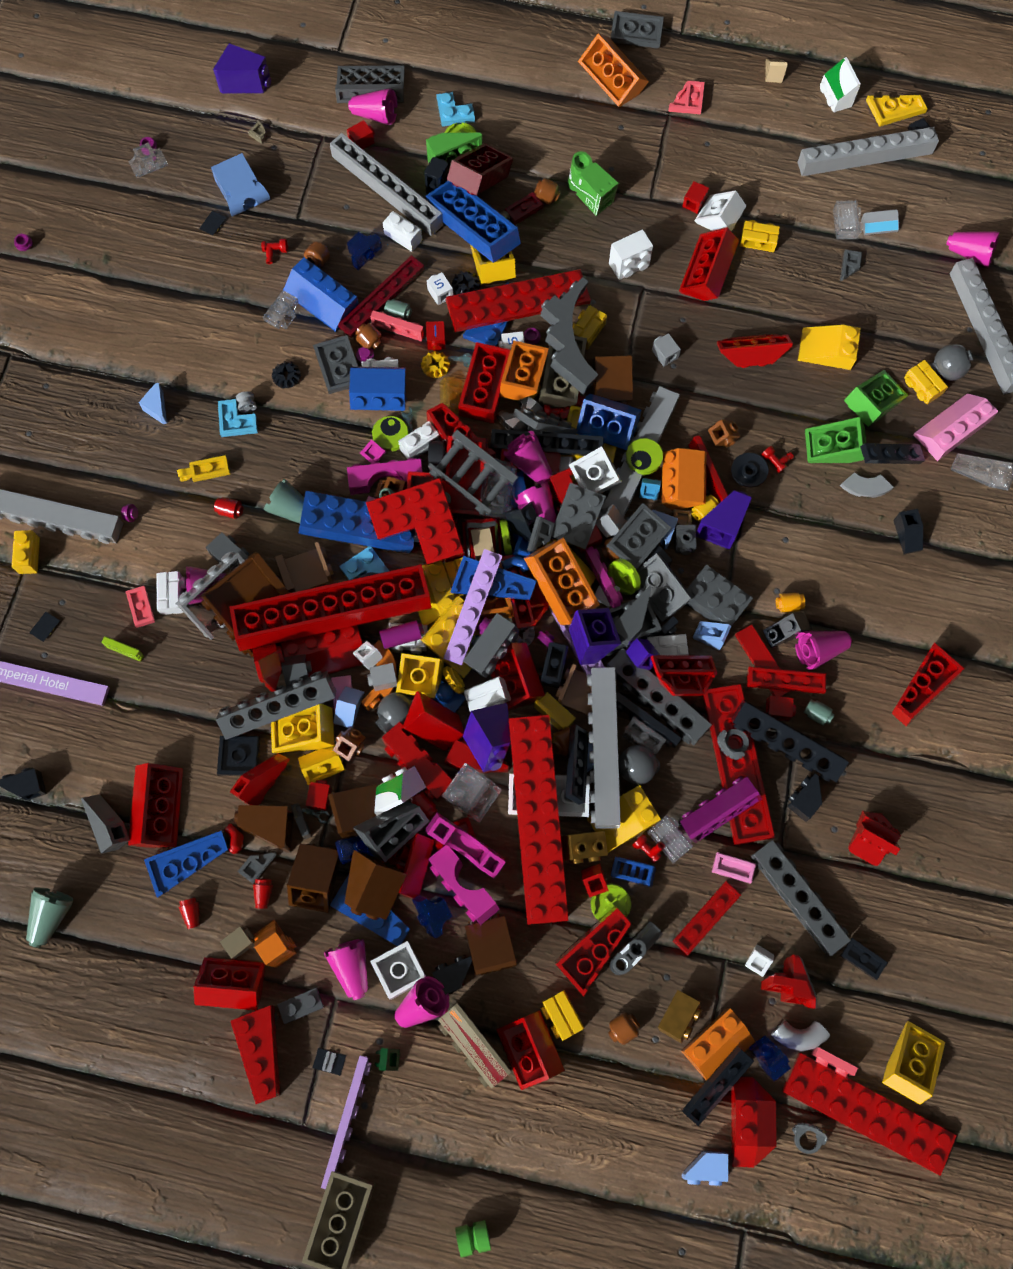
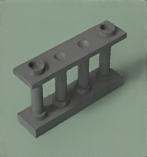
(475, 454)

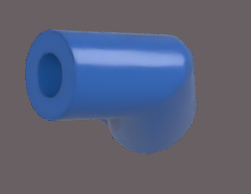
(515, 561)

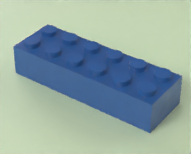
(475, 221)
(346, 522)

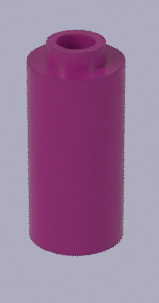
(401, 634)

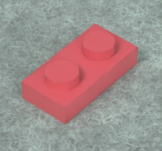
(140, 606)
(825, 1058)

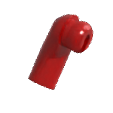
(236, 839)

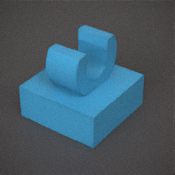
(649, 489)

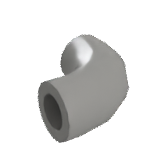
(801, 1038)

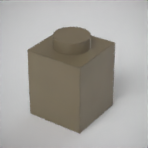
(238, 942)

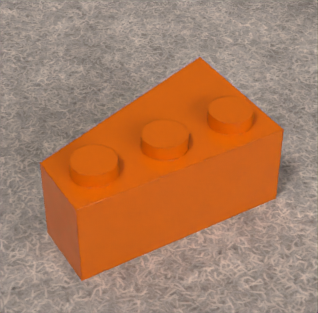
(274, 945)

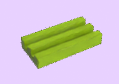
(122, 648)

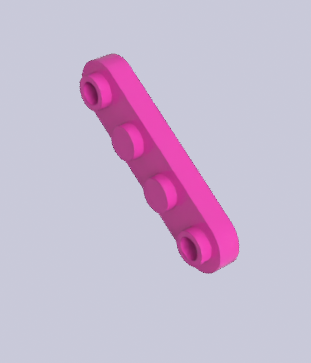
(600, 571)

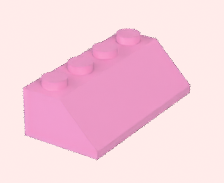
(955, 425)

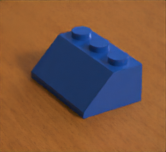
(377, 388)
(608, 419)

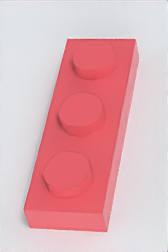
(397, 325)

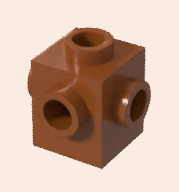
(724, 433)
(349, 743)

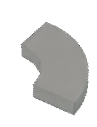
(866, 487)

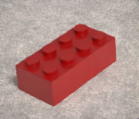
(483, 381)

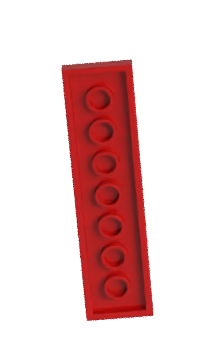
(510, 300)
(720, 707)
(869, 1114)

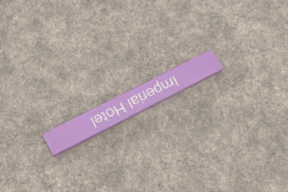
(53, 683)

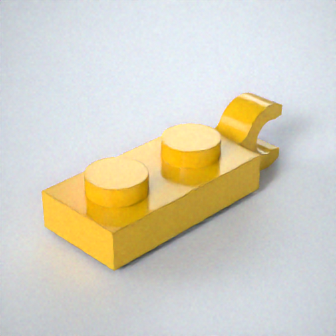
(205, 469)

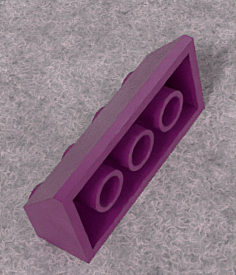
(720, 810)

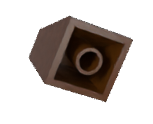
(614, 378)
(352, 808)
(267, 823)
(313, 877)
(372, 886)
(490, 945)

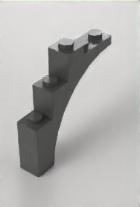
(567, 359)

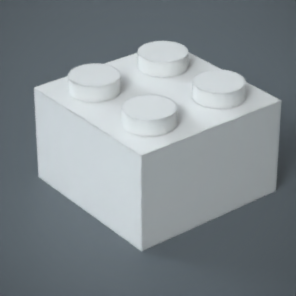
(630, 254)
(398, 970)

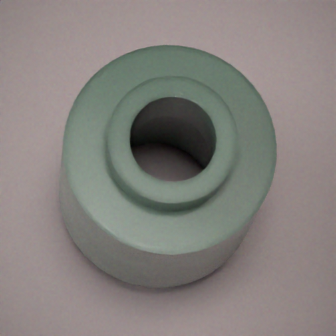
(398, 309)
(819, 712)

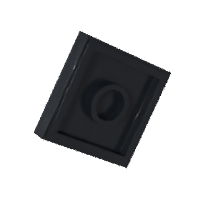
(237, 755)

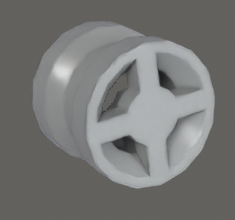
(246, 402)

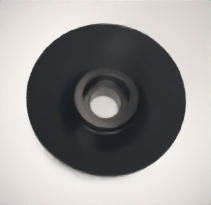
(753, 463)

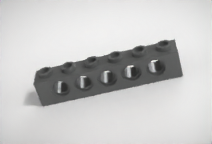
(699, 725)
(231, 726)
(801, 910)

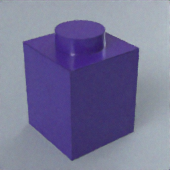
(640, 653)

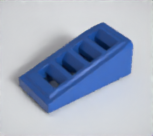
(650, 877)

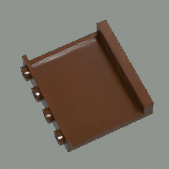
(244, 584)

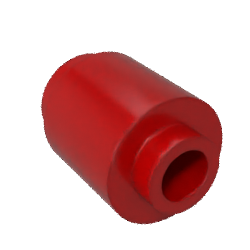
(228, 507)
(425, 804)

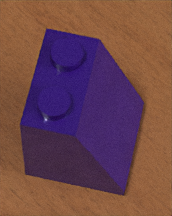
(241, 71)
(723, 522)
(593, 634)
(488, 735)

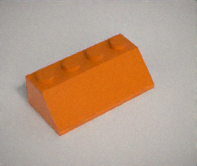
(612, 70)
(561, 580)

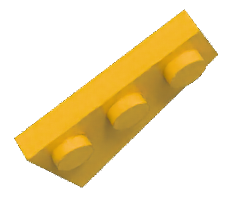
(890, 110)

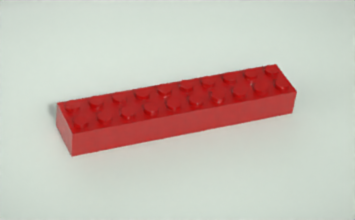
(330, 607)
(538, 819)

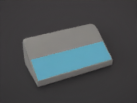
(880, 222)

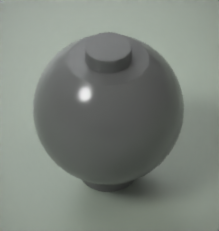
(952, 362)
(392, 710)
(638, 764)

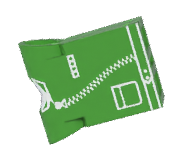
(591, 183)

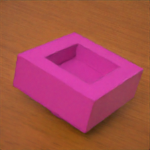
(373, 452)

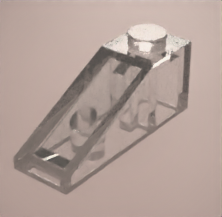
(985, 471)

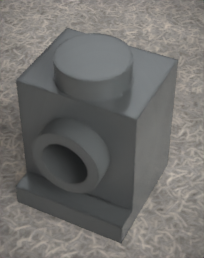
(685, 532)

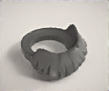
(723, 738)
(801, 1128)

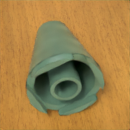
(286, 502)
(45, 914)

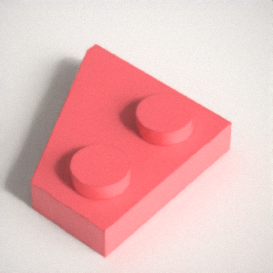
(689, 98)

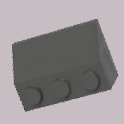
(492, 645)

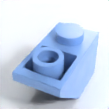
(708, 1167)

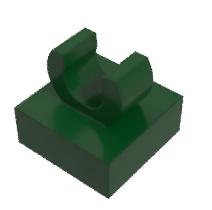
(388, 1059)

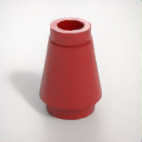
(262, 892)
(190, 912)

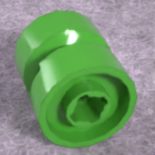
(473, 1238)

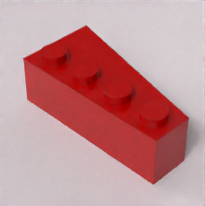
(447, 423)
(559, 485)
(930, 680)
(409, 754)
(589, 954)
(258, 1049)

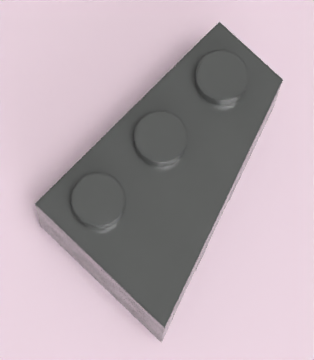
(391, 829)

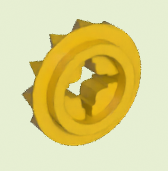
(433, 371)
(453, 679)

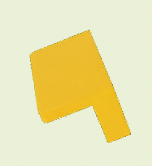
(558, 714)
(320, 764)

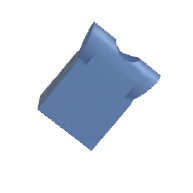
(239, 184)

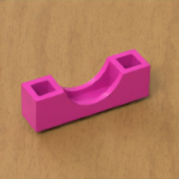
(364, 476)
(467, 845)
(478, 902)

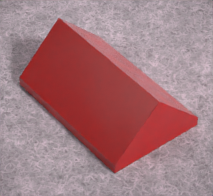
(433, 722)

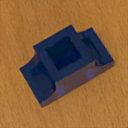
(363, 248)
(347, 846)
(432, 914)
(770, 1058)

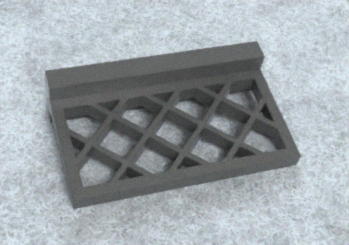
(345, 92)

